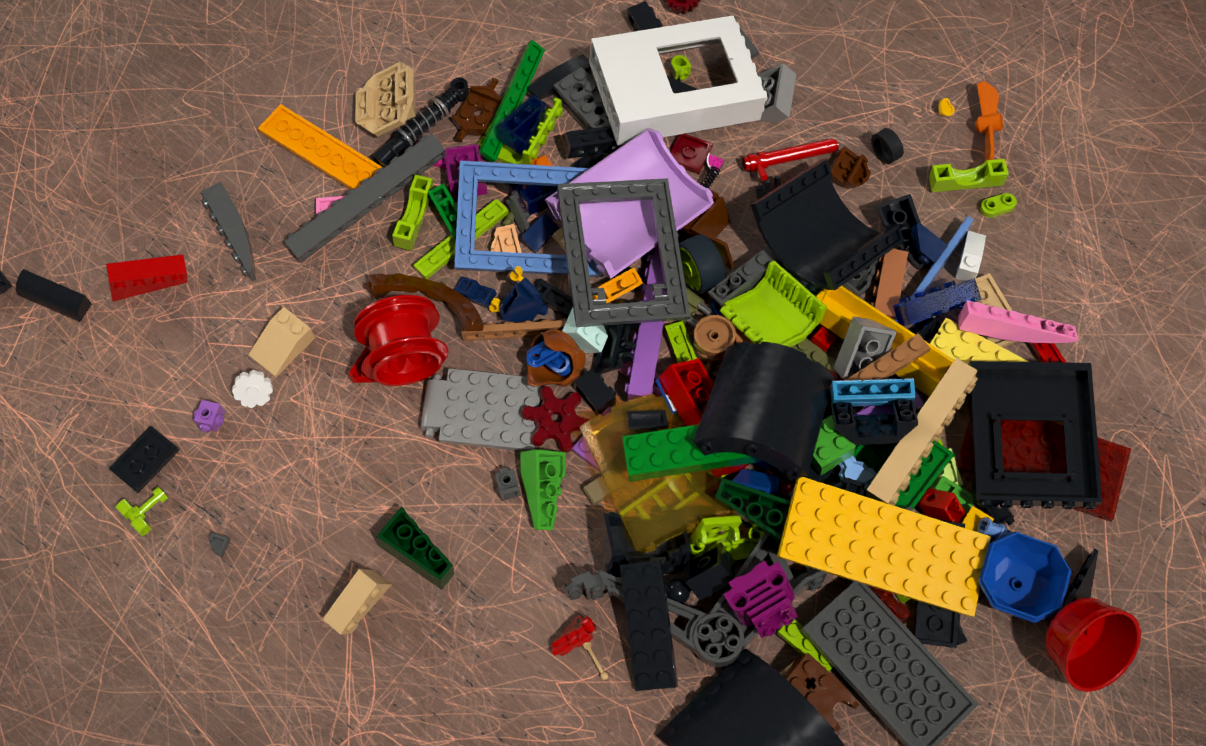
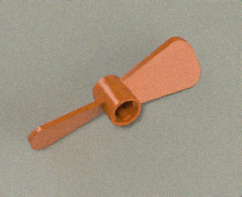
(990, 119)

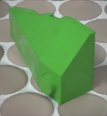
(542, 479)

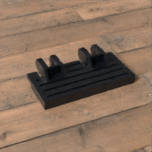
(616, 348)

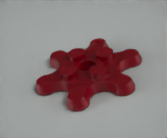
(547, 427)

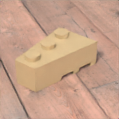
(356, 600)

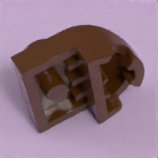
(849, 169)

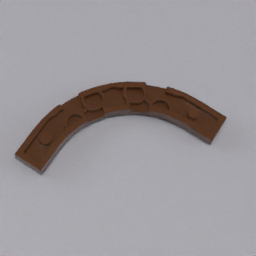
(439, 291)

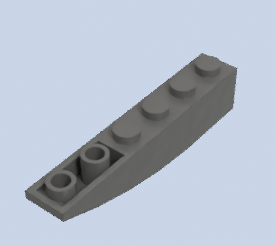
(230, 225)
(744, 277)

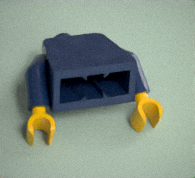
(522, 301)

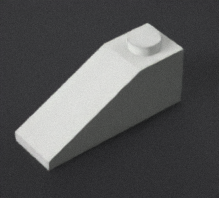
(971, 256)

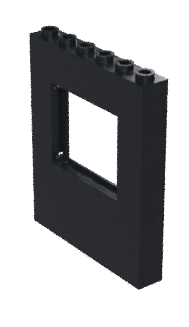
(1034, 394)

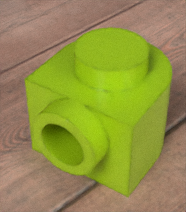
(680, 67)

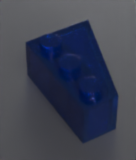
(522, 124)

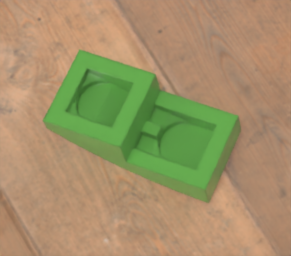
(964, 497)

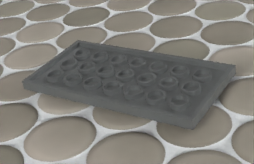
(889, 667)

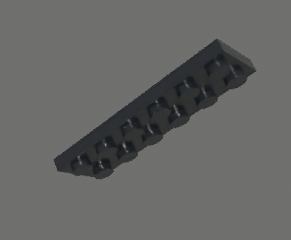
(934, 624)
(648, 625)

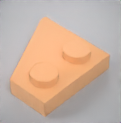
(506, 240)

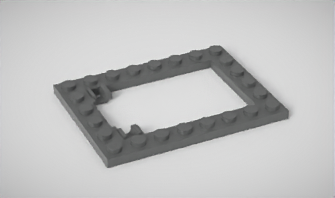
(598, 312)

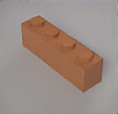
(889, 281)

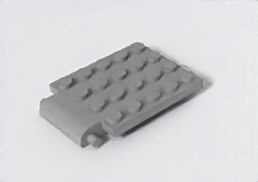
(480, 410)

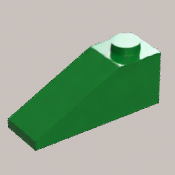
(445, 207)

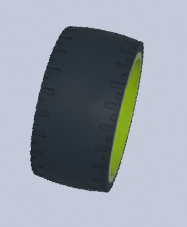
(701, 264)

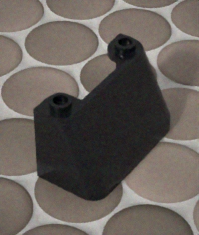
(621, 550)

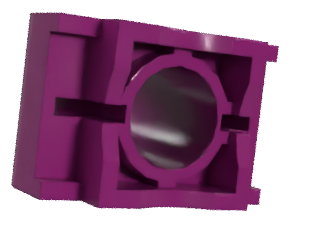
(763, 598)

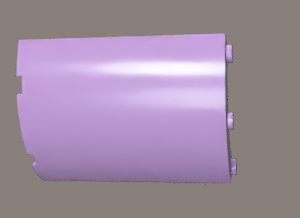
(626, 230)

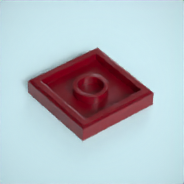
(691, 152)

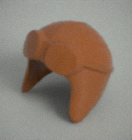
(557, 341)

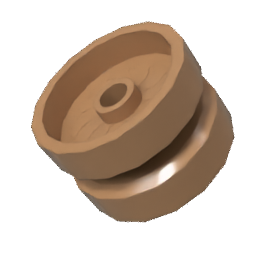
(713, 337)

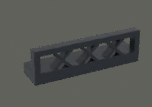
(588, 139)

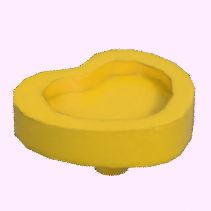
(945, 107)

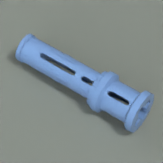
(992, 529)

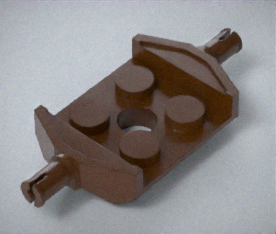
(479, 99)

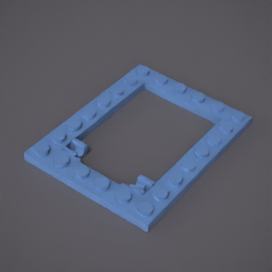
(469, 259)

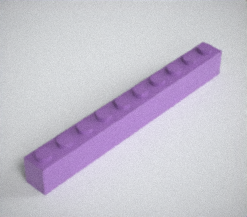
(648, 338)

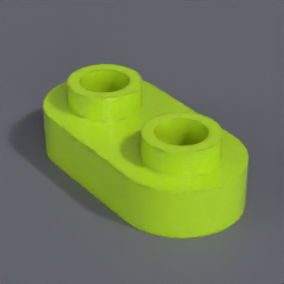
(999, 205)

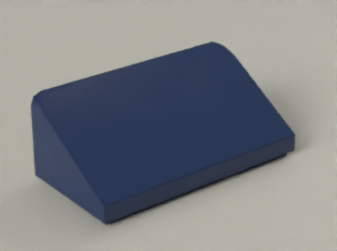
(539, 233)

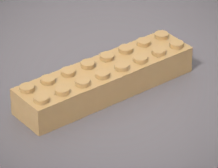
(918, 443)

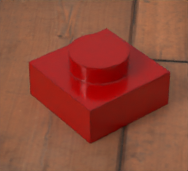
(823, 339)

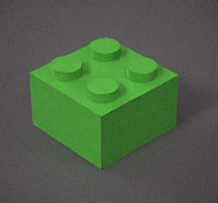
(831, 448)

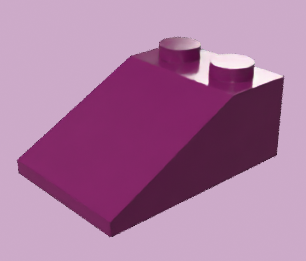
(452, 163)

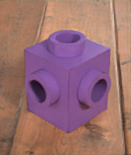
(209, 416)

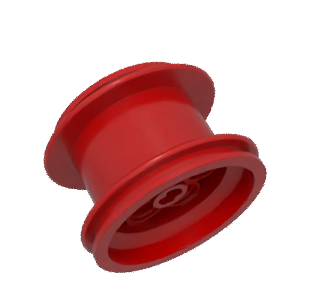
(400, 340)

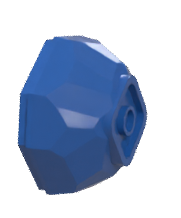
(1031, 564)

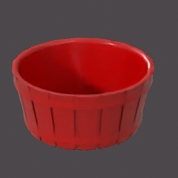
(1092, 643)

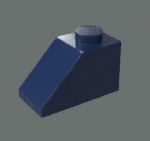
(926, 244)

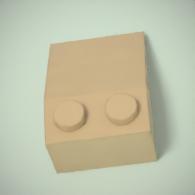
(281, 342)

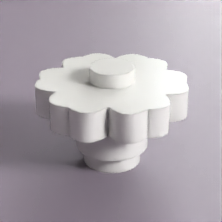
(252, 388)

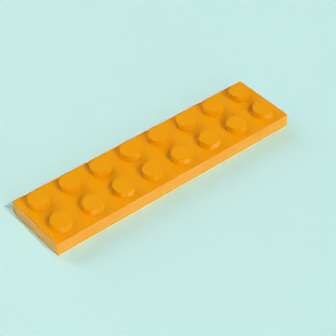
(318, 147)

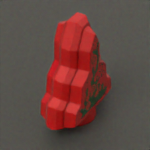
(574, 636)

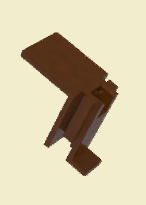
(711, 224)

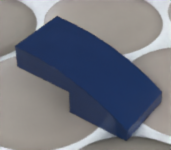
(475, 292)

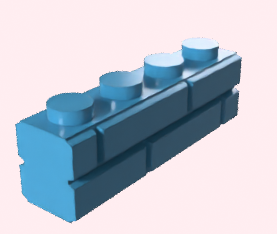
(872, 391)

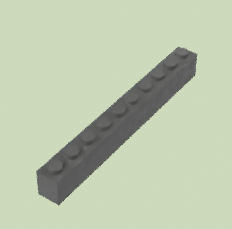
(366, 197)

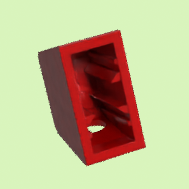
(942, 506)

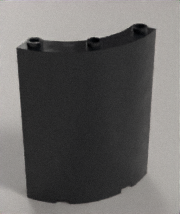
(766, 406)

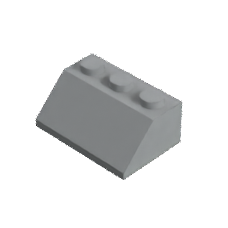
(779, 85)
(862, 346)

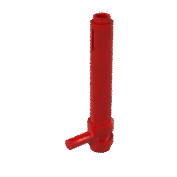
(764, 159)

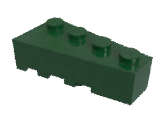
(755, 507)
(414, 548)

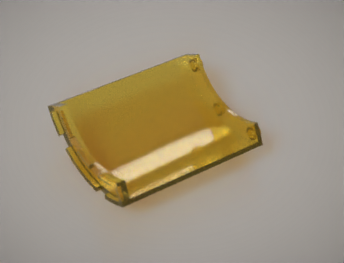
(650, 507)

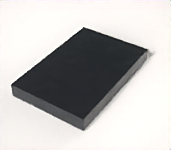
(144, 459)

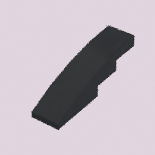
(545, 85)

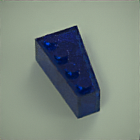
(936, 302)

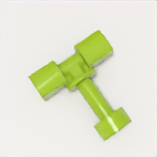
(137, 514)

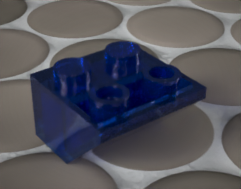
(534, 196)

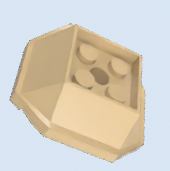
(386, 100)

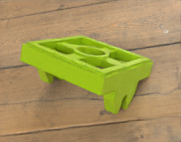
(728, 524)

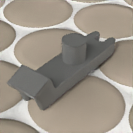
(519, 215)

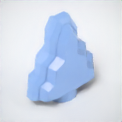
(857, 471)

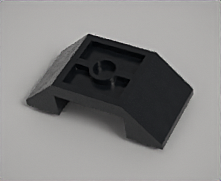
(875, 428)

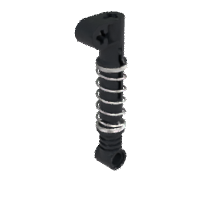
(422, 122)

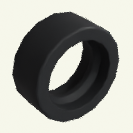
(887, 146)

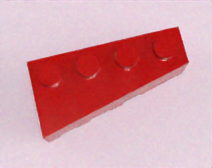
(145, 275)

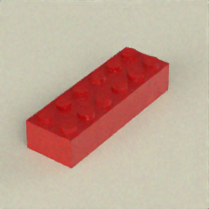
(689, 390)

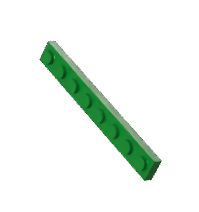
(512, 98)

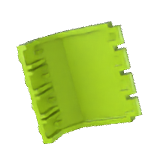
(509, 156)
(776, 309)

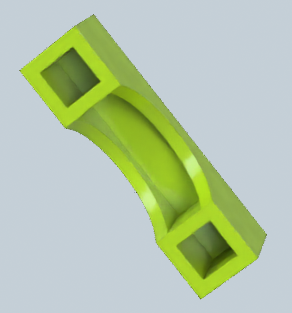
(989, 174)
(409, 226)

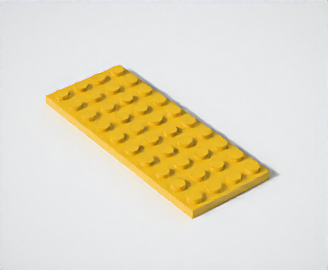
(884, 546)

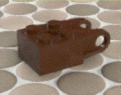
(824, 687)

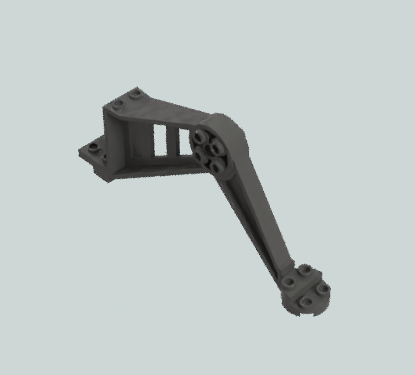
(698, 621)

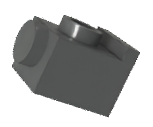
(510, 489)

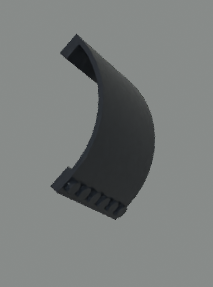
(816, 232)
(749, 708)

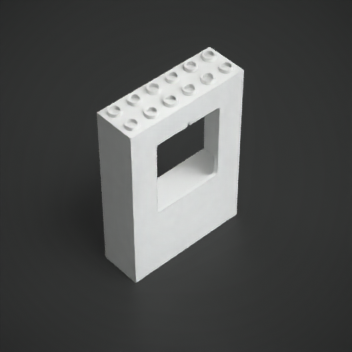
(639, 92)

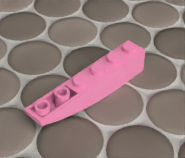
(1013, 325)

